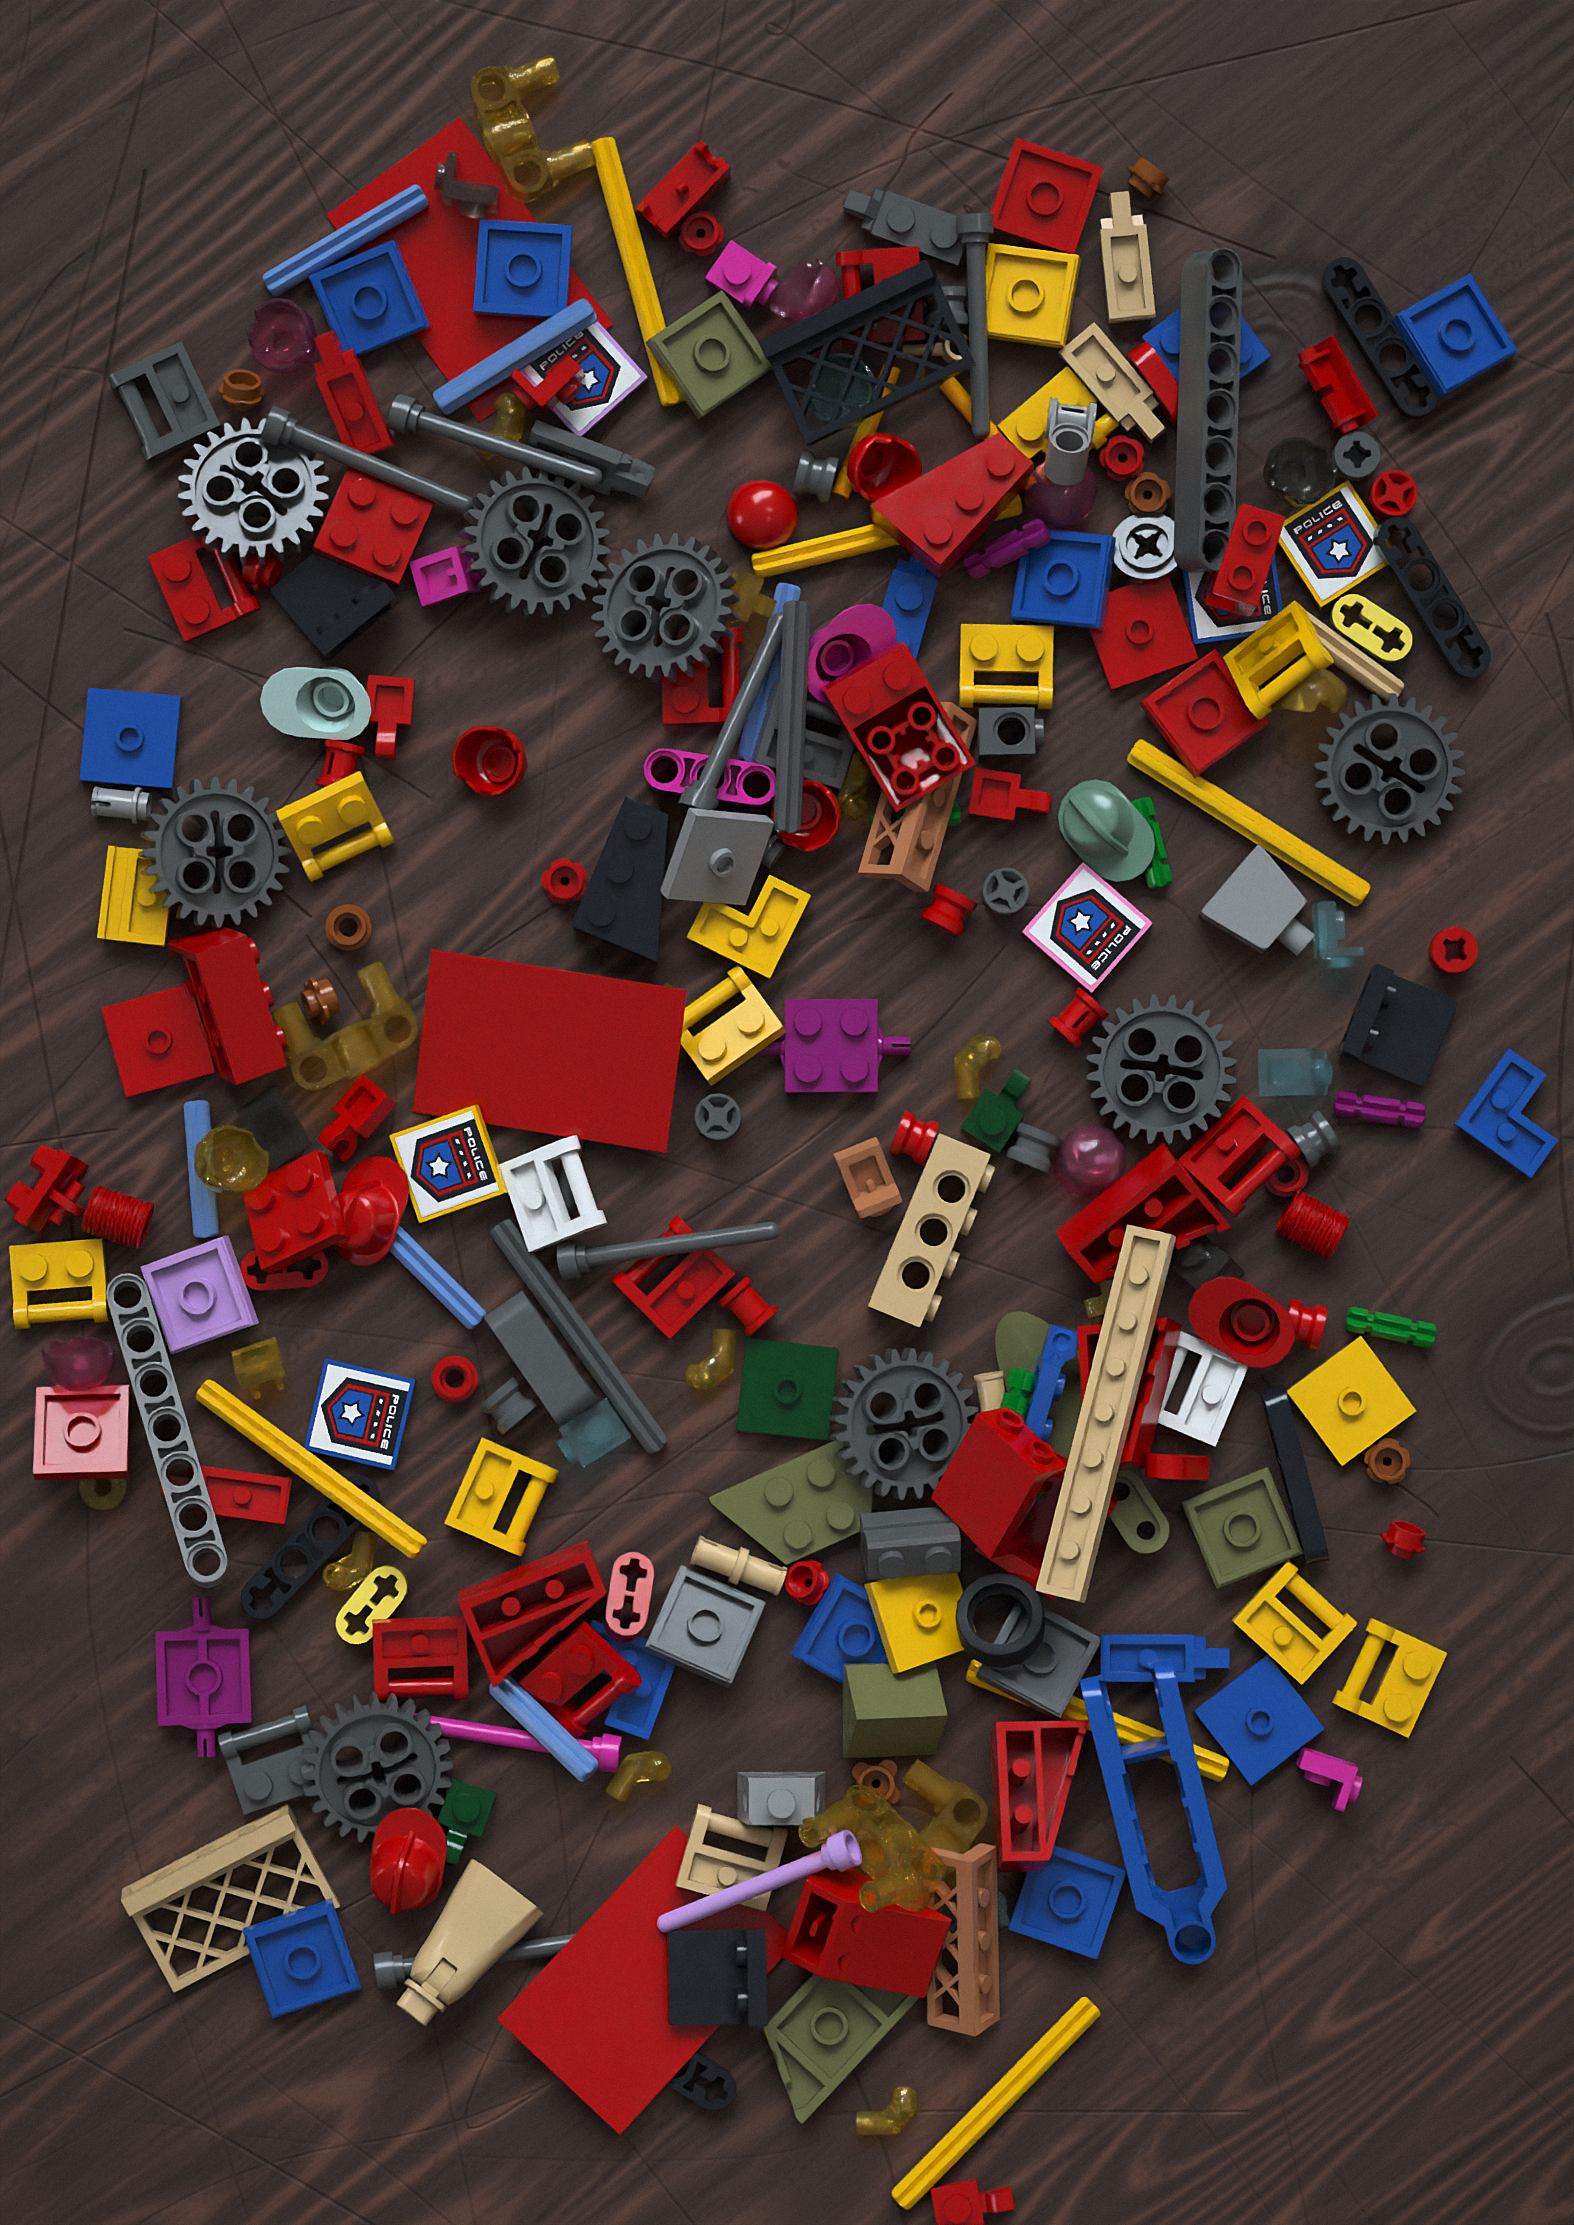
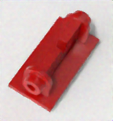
(1338, 385)

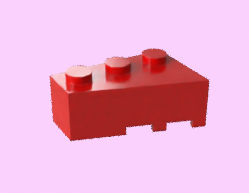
(954, 503)
(232, 1002)
(529, 1605)

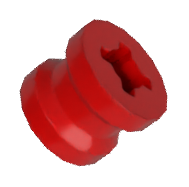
(1399, 490)
(948, 910)
(1447, 956)
(914, 1137)
(1308, 1323)

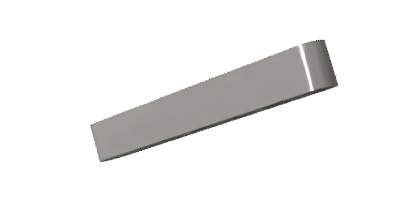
(160, 1408)

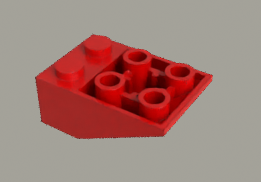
(898, 725)
(870, 1949)

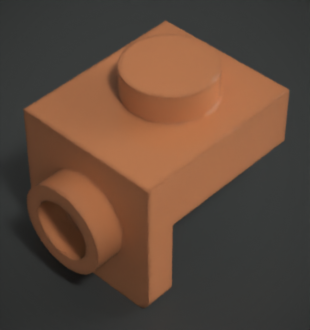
(868, 1178)

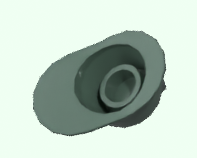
(1106, 830)

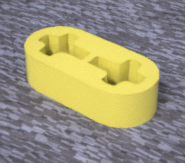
(1377, 619)
(363, 1597)

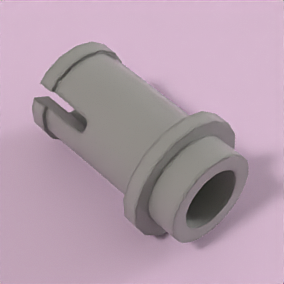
(123, 804)

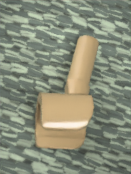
(940, 349)

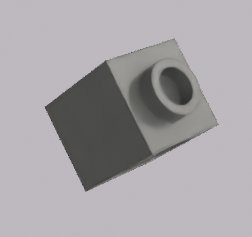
(987, 732)

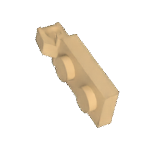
(1126, 263)
(1113, 382)

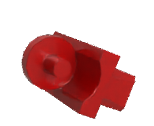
(53, 1194)

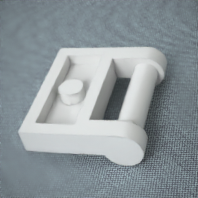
(539, 1198)
(1209, 1391)

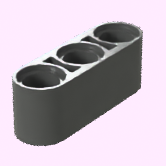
(541, 1358)

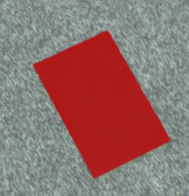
(442, 256)
(550, 1050)
(604, 1997)

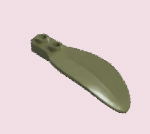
(1017, 1345)

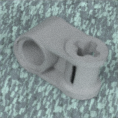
(1068, 441)

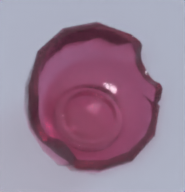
(805, 291)
(282, 336)
(1059, 504)
(1089, 1160)
(79, 1363)

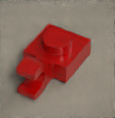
(391, 707)
(999, 794)
(359, 1112)
(964, 2205)

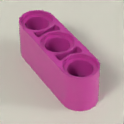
(691, 764)

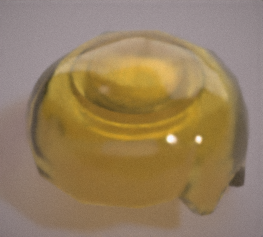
(1317, 688)
(230, 1160)

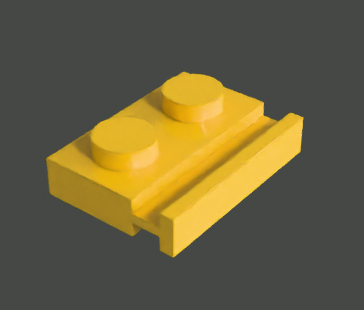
(127, 906)

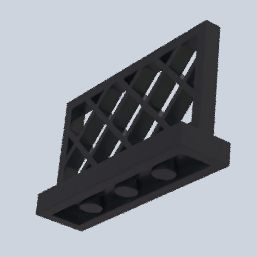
(849, 317)

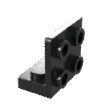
(332, 602)
(1397, 1025)
(717, 1977)

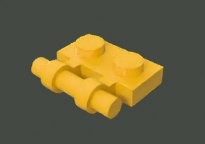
(1027, 424)

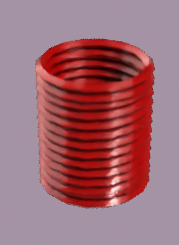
(117, 1217)
(1312, 1224)

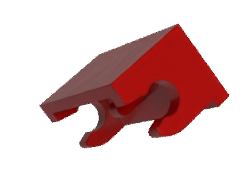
(683, 190)

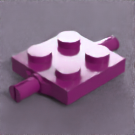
(833, 1046)
(204, 1676)

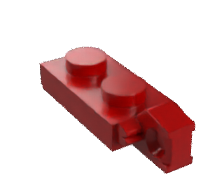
(350, 397)
(242, 1494)

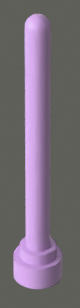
(838, 1853)

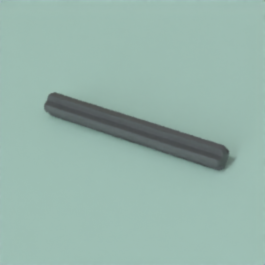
(792, 716)

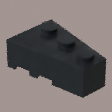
(624, 890)

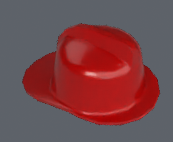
(371, 1209)
(1241, 1321)
(407, 1860)

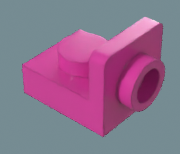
(743, 276)
(444, 576)
(1323, 1768)

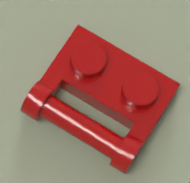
(886, 263)
(191, 593)
(688, 698)
(1229, 1146)
(682, 1290)
(420, 1644)
(569, 1669)

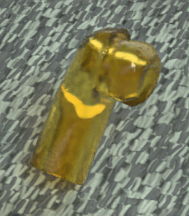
(970, 1060)
(717, 1365)

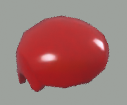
(882, 465)
(761, 514)
(489, 760)
(818, 819)

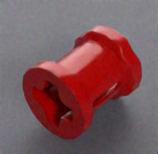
(339, 762)
(1077, 1018)
(748, 1306)

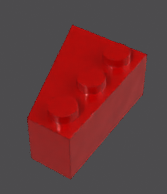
(1151, 1196)
(1150, 1390)
(1030, 1787)

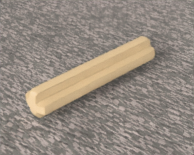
(1357, 663)

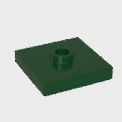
(787, 1388)

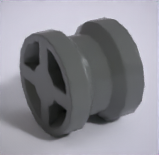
(956, 298)
(1355, 465)
(815, 475)
(1009, 881)
(719, 1113)
(1314, 1139)
(1034, 1147)
(507, 1405)

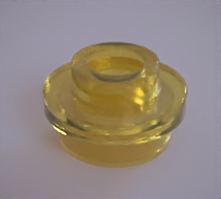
(102, 1502)

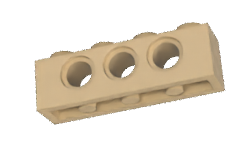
(945, 1159)

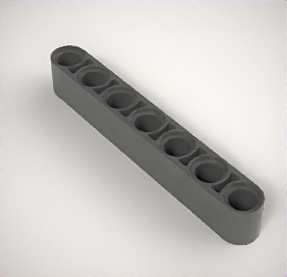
(1220, 391)

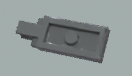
(907, 224)
(618, 470)

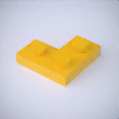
(754, 939)

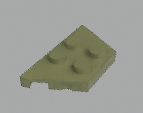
(799, 1503)
(826, 2034)

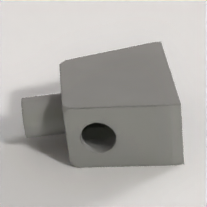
(1259, 905)
(780, 1797)

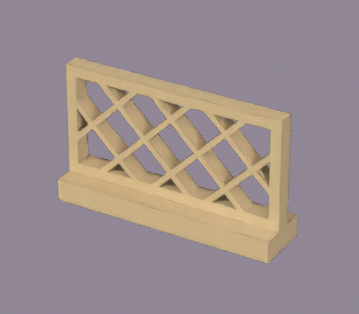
(207, 1864)

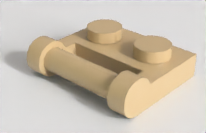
(715, 1869)

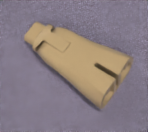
(471, 1934)

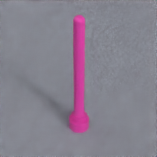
(604, 1749)

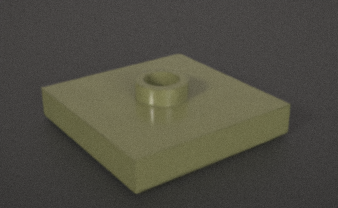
(709, 354)
(1241, 1527)

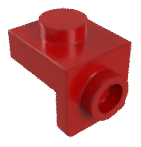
(558, 386)

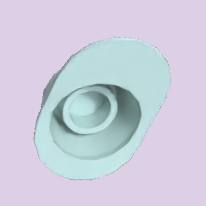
(316, 703)

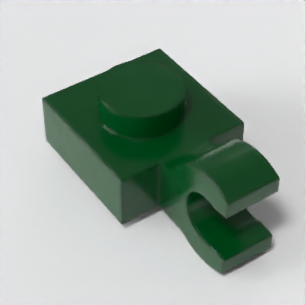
(995, 1116)
(465, 1812)

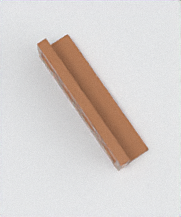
(921, 828)
(975, 1945)

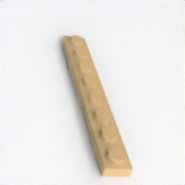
(1105, 1413)

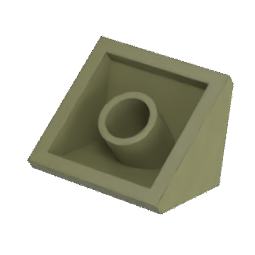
(891, 1711)

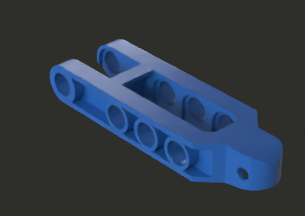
(1184, 1910)

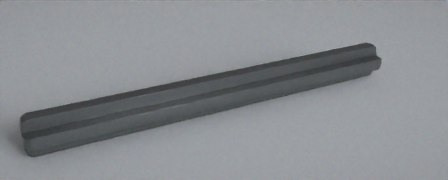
(579, 1337)

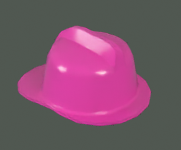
(846, 643)

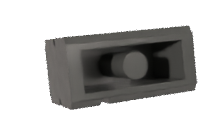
(909, 1543)

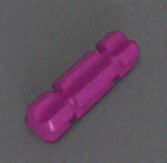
(1006, 548)
(1379, 1109)

